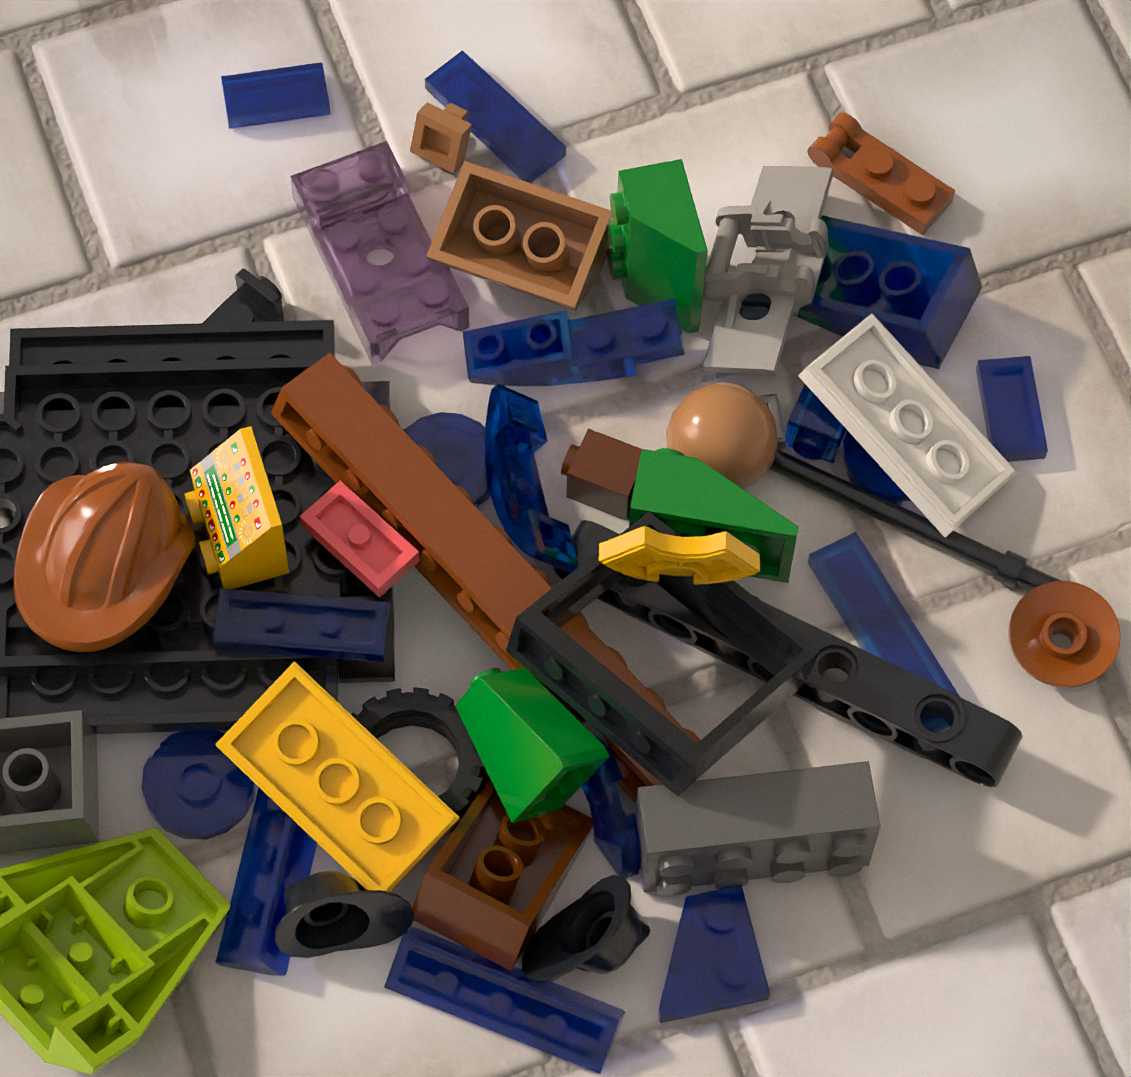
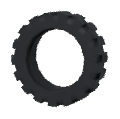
(440, 715)

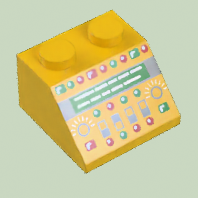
(237, 513)

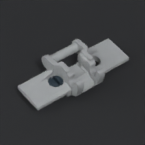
(766, 294)

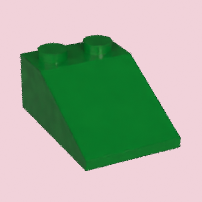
(703, 502)

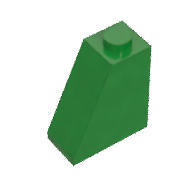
(528, 742)

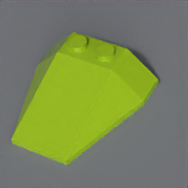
(99, 944)

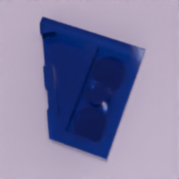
(713, 958)

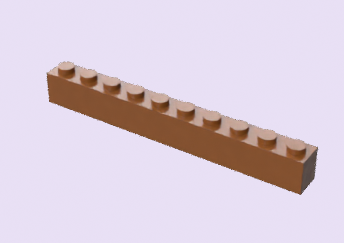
(457, 546)

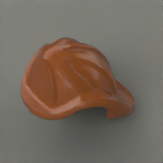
(100, 556)

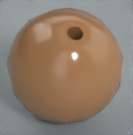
(726, 431)

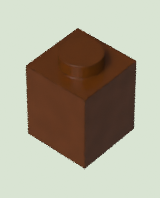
(602, 473)

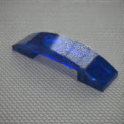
(511, 438)

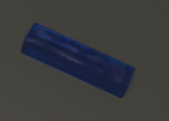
(272, 859)
(504, 1000)

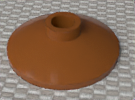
(1070, 611)

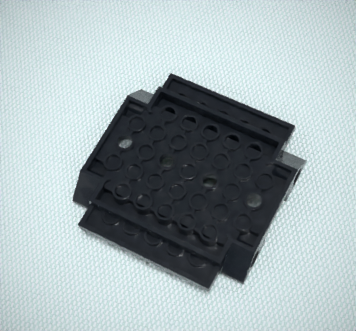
(165, 403)

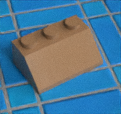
(522, 236)

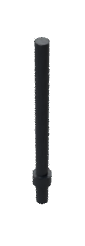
(1007, 567)

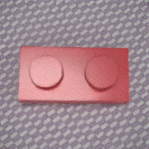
(359, 538)

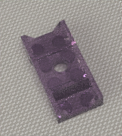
(363, 207)

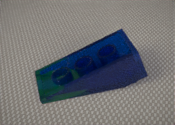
(906, 281)

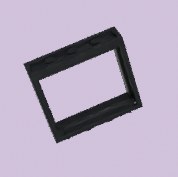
(624, 714)

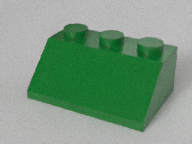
(658, 239)

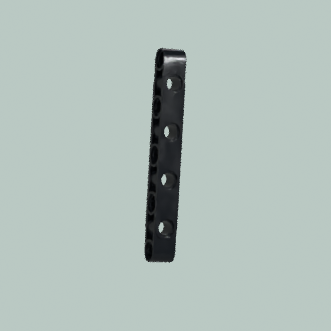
(873, 697)

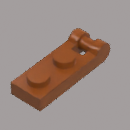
(881, 174)

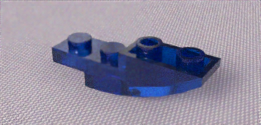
(567, 351)

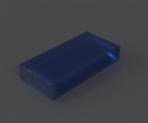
(275, 95)
(1012, 408)

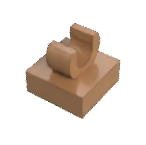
(441, 135)

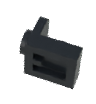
(252, 301)

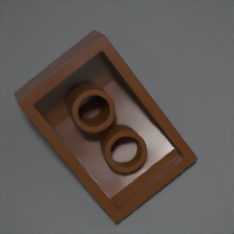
(499, 876)

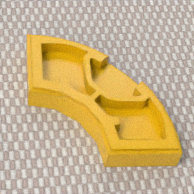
(706, 558)

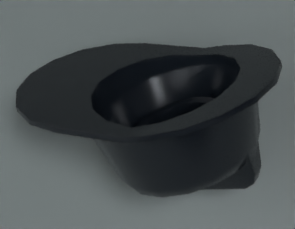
(338, 914)
(589, 934)

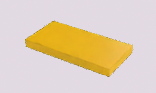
(337, 781)

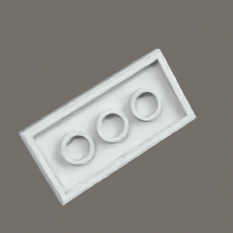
(907, 424)

